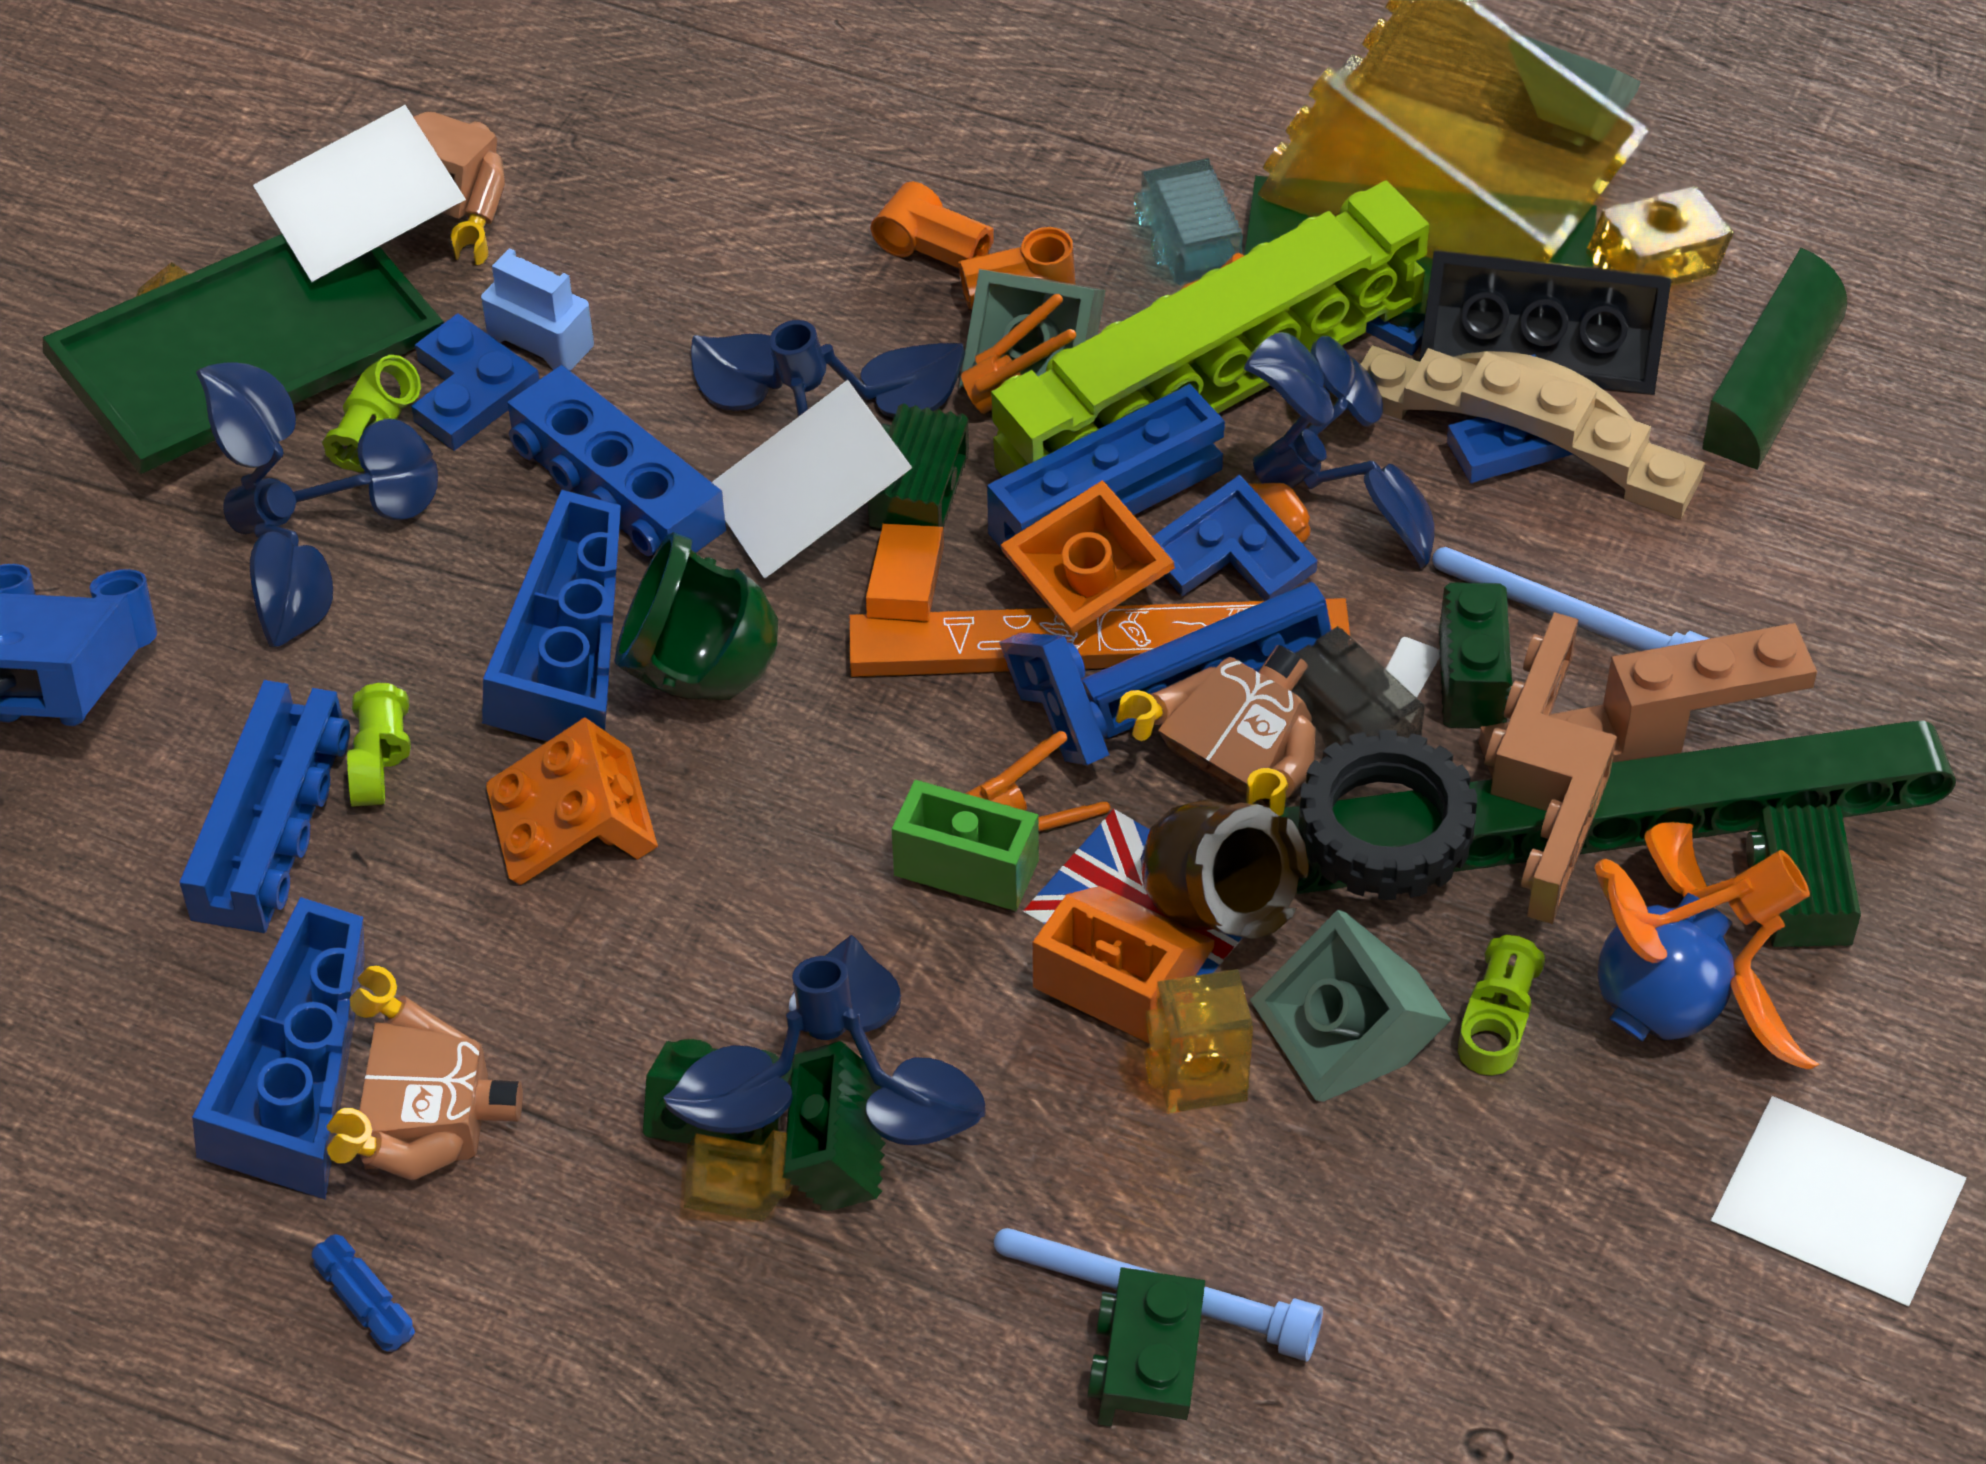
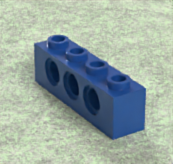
(613, 459)

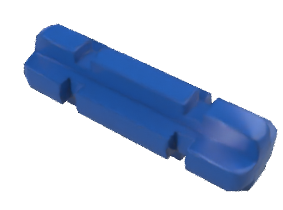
(363, 1293)

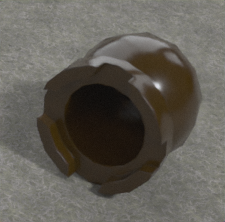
(1224, 867)

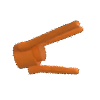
(993, 371)
(1006, 792)

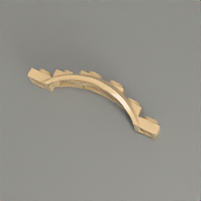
(1548, 404)

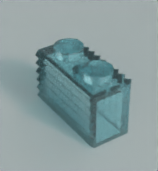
(1188, 219)

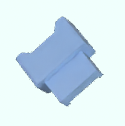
(537, 312)

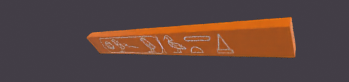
(971, 638)

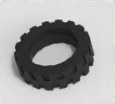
(1386, 868)

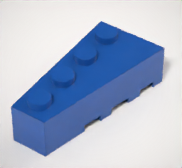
(559, 633)
(288, 1056)

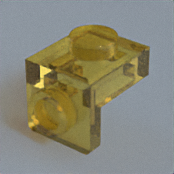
(736, 1176)

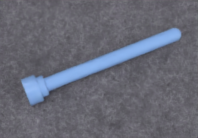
(1551, 601)
(1289, 1326)

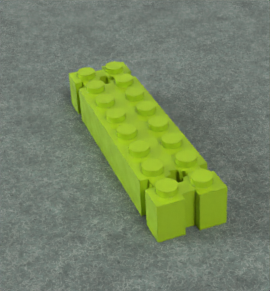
(1306, 283)

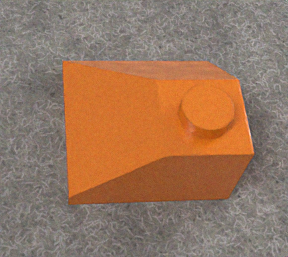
(1087, 556)

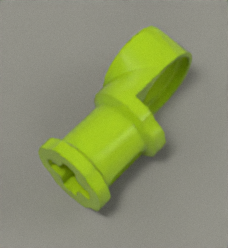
(366, 400)
(379, 741)
(1488, 1014)

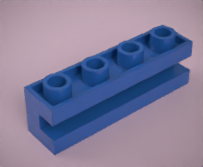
(1137, 456)
(264, 809)

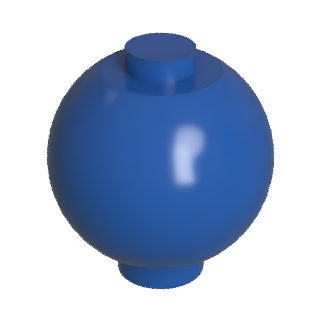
(1680, 991)

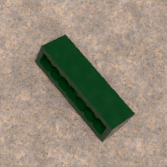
(1776, 361)

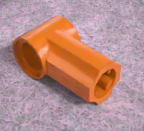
(919, 222)
(1043, 255)

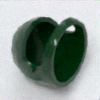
(696, 626)

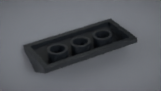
(1574, 315)

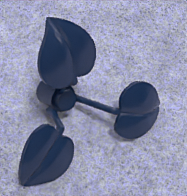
(741, 368)
(248, 419)
(1299, 453)
(833, 993)

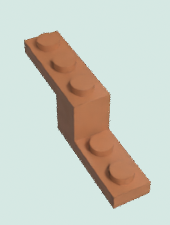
(1657, 688)
(1550, 766)

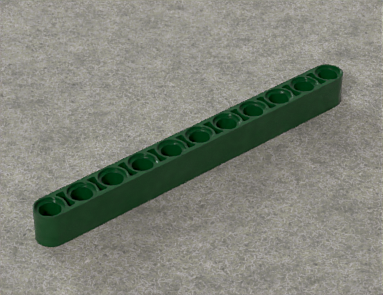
(1709, 788)

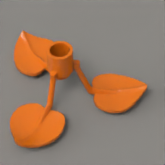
(1753, 895)

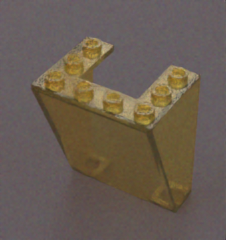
(1464, 125)

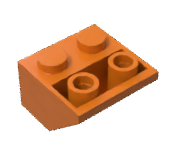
(1111, 954)

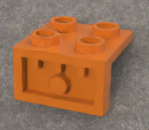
(565, 797)

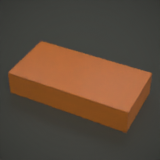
(905, 572)

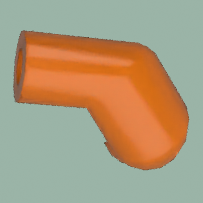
(1286, 506)

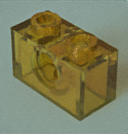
(1662, 235)
(1200, 1041)

